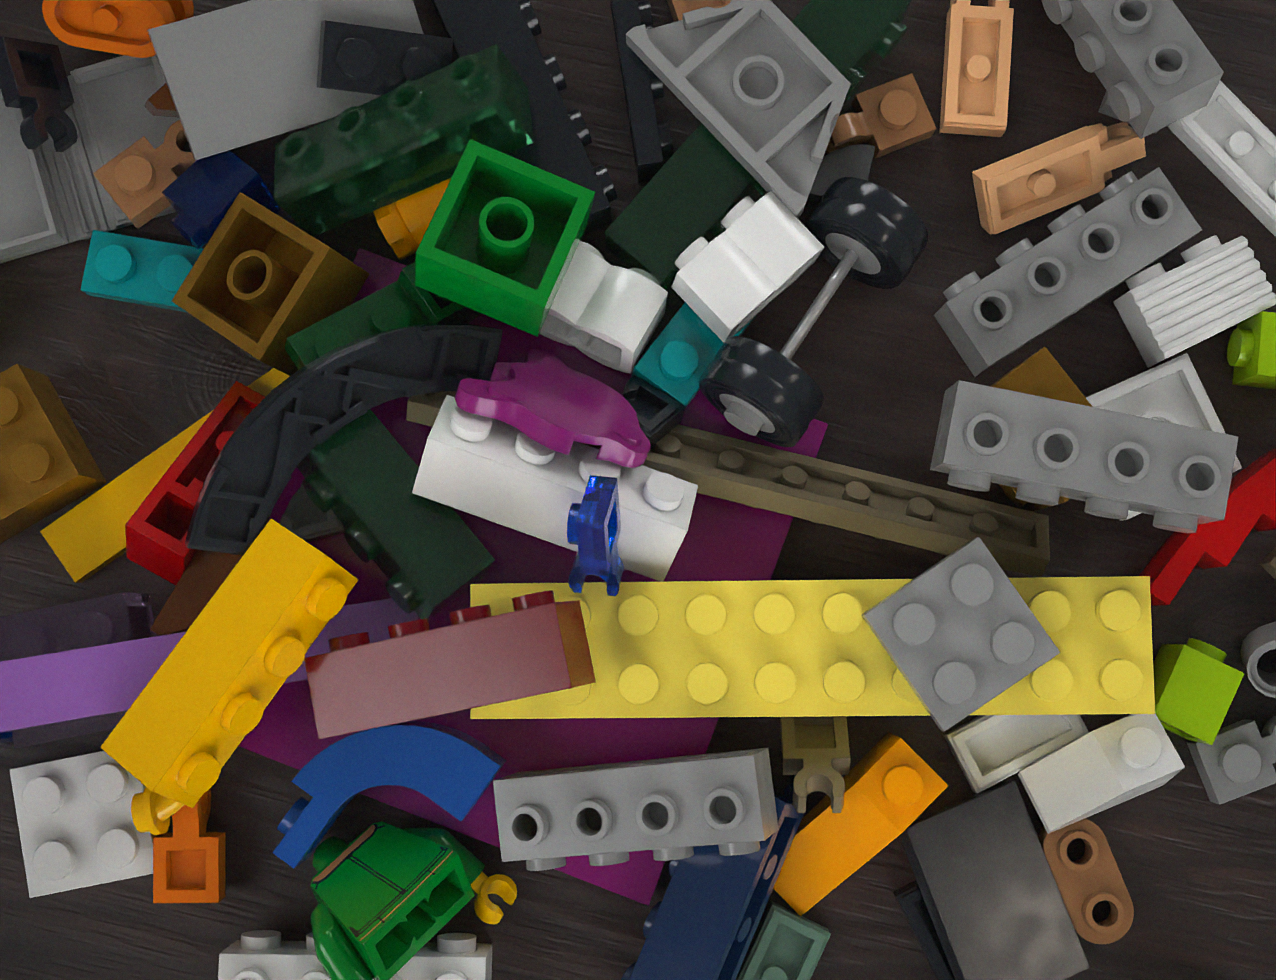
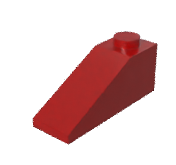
(161, 522)

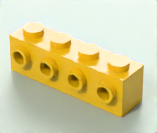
(229, 665)

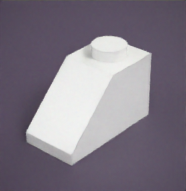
(1101, 770)

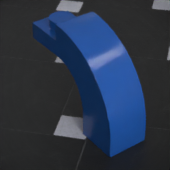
(411, 754)

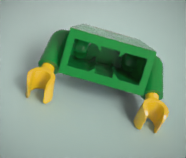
(392, 896)

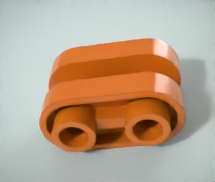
(112, 24)

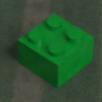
(502, 237)

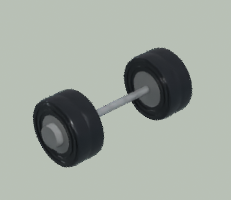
(864, 236)

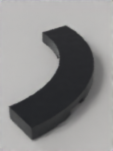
(315, 406)

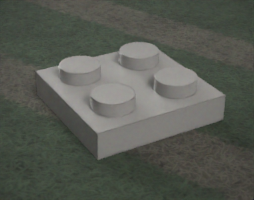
(960, 634)

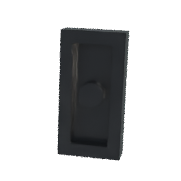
(376, 58)

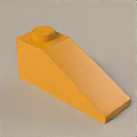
(879, 804)

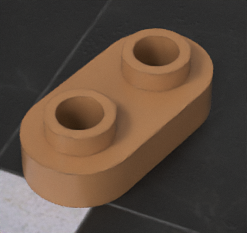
(1089, 881)

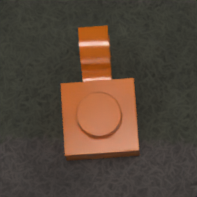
(189, 860)

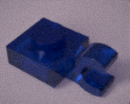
(596, 530)

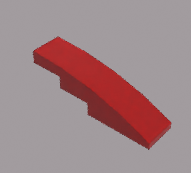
(1215, 543)

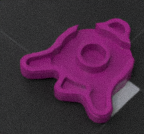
(558, 407)

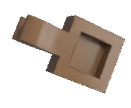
(886, 118)

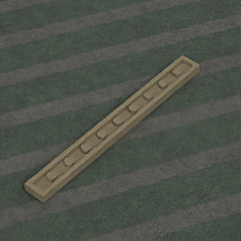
(833, 494)

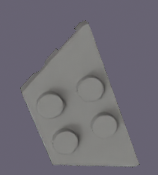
(753, 88)

